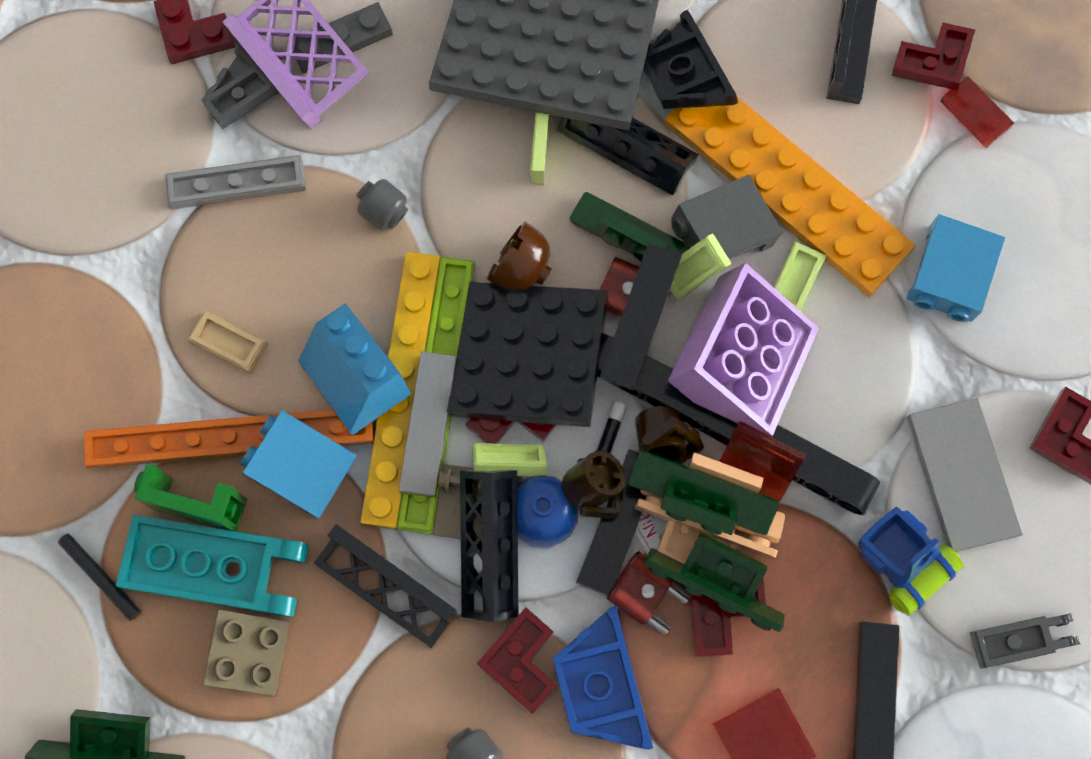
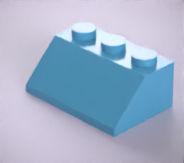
(351, 370)

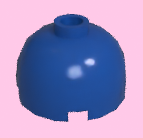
(544, 512)

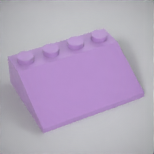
(744, 351)

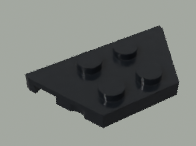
(686, 70)

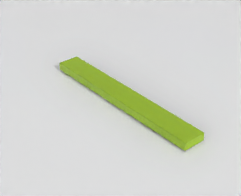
(445, 326)

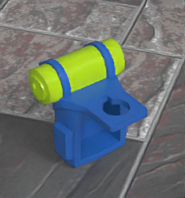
(908, 558)

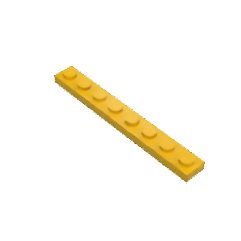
(407, 342)

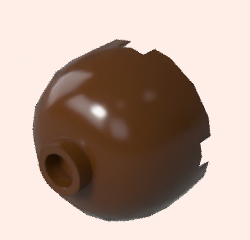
(522, 260)

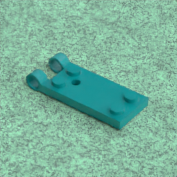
(194, 561)

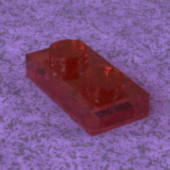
(977, 112)

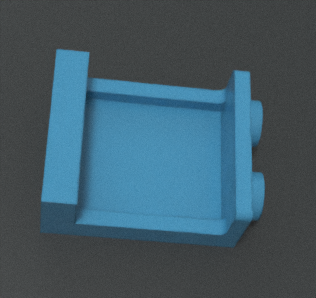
(956, 269)
(297, 463)

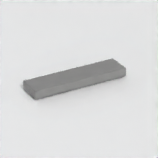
(235, 182)
(427, 425)

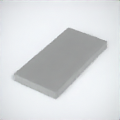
(964, 475)

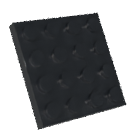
(529, 354)

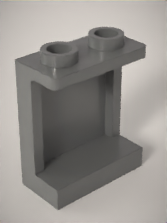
(732, 214)

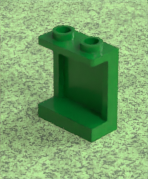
(223, 512)

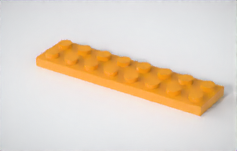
(796, 190)

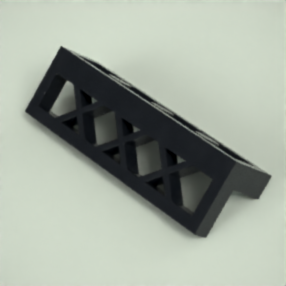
(851, 50)
(637, 150)
(495, 545)
(394, 575)

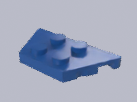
(601, 685)

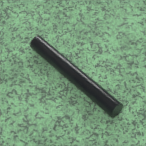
(99, 577)

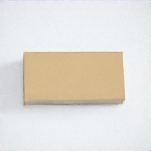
(227, 341)

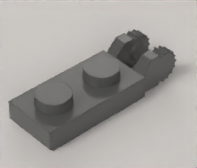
(1020, 640)

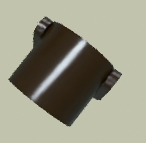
(664, 434)
(593, 482)

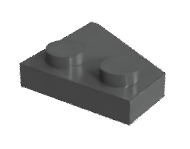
(238, 90)

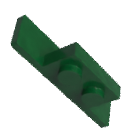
(621, 228)
(702, 497)
(722, 576)
(101, 737)

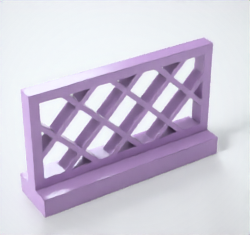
(280, 74)

